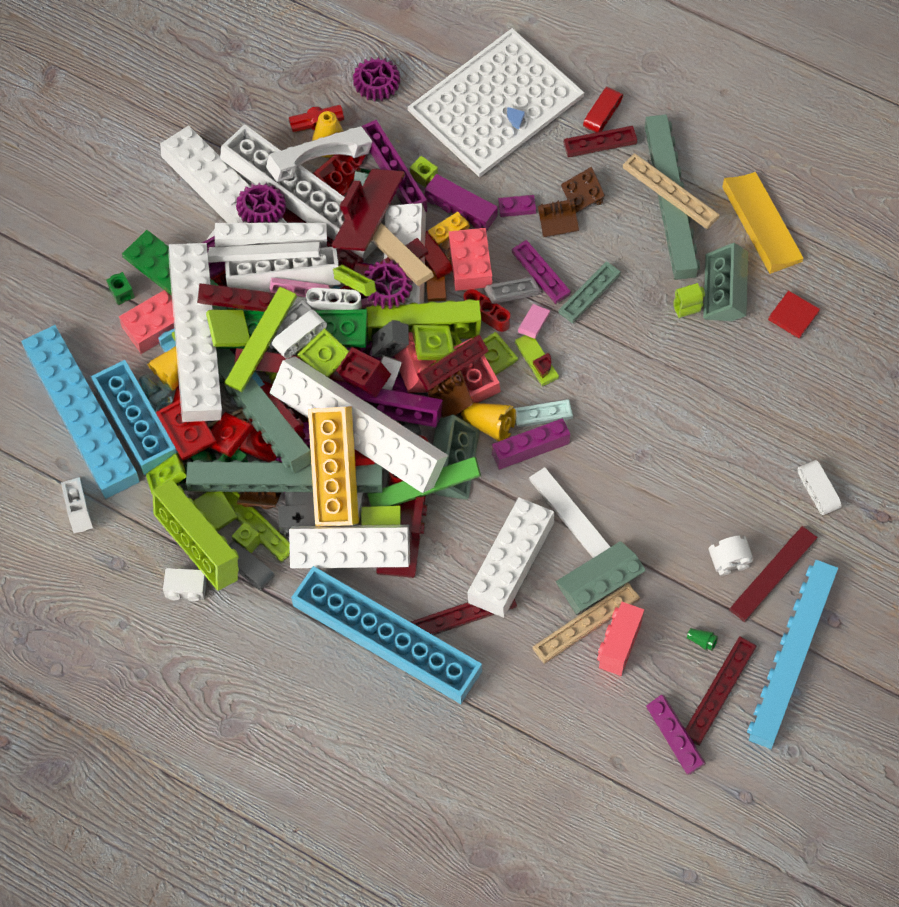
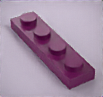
(541, 272)
(675, 734)

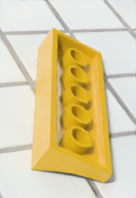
(762, 222)
(333, 466)

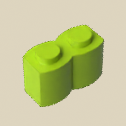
(688, 300)

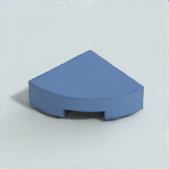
(515, 117)

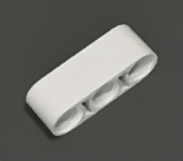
(326, 295)
(299, 334)
(819, 487)

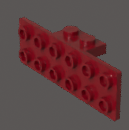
(365, 208)
(412, 515)

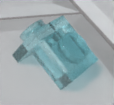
(162, 398)

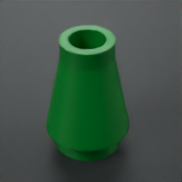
(704, 639)

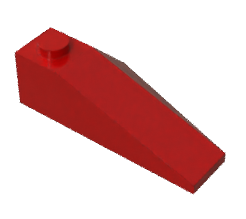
(339, 171)

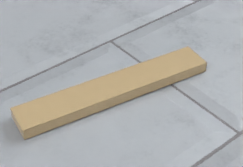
(671, 191)
(398, 252)
(584, 624)

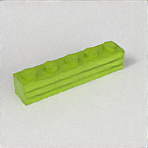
(354, 280)

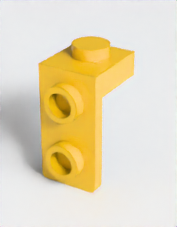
(453, 223)

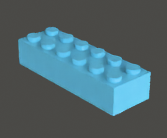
(134, 416)

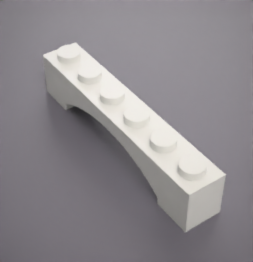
(350, 142)
(252, 233)

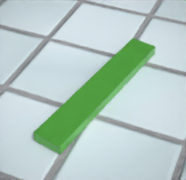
(449, 476)

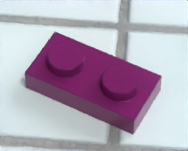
(517, 205)

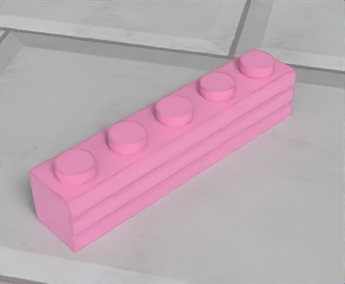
(298, 287)

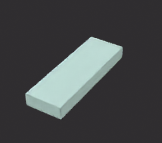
(543, 413)

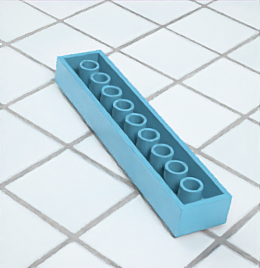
(80, 412)
(387, 635)

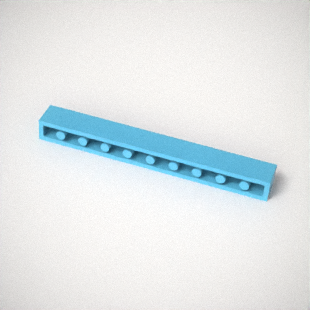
(793, 654)

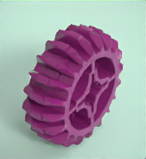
(380, 84)
(263, 210)
(400, 281)

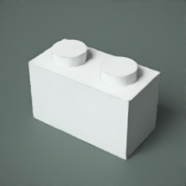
(184, 584)

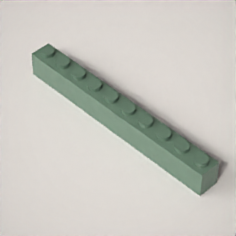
(675, 222)
(265, 417)
(267, 477)

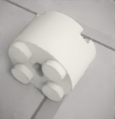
(731, 554)

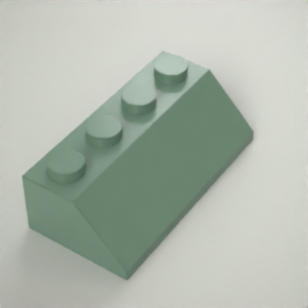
(726, 283)
(460, 443)
(600, 577)

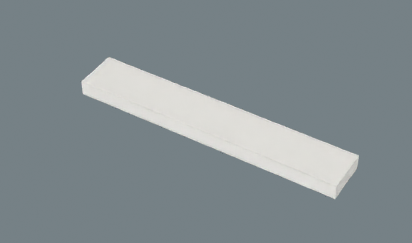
(264, 252)
(569, 512)

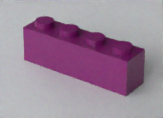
(457, 199)
(530, 443)

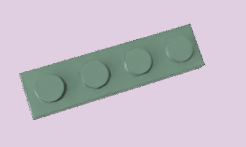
(589, 292)

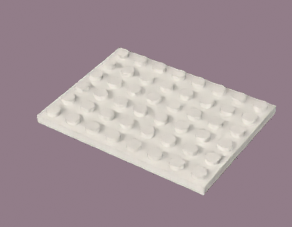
(472, 103)

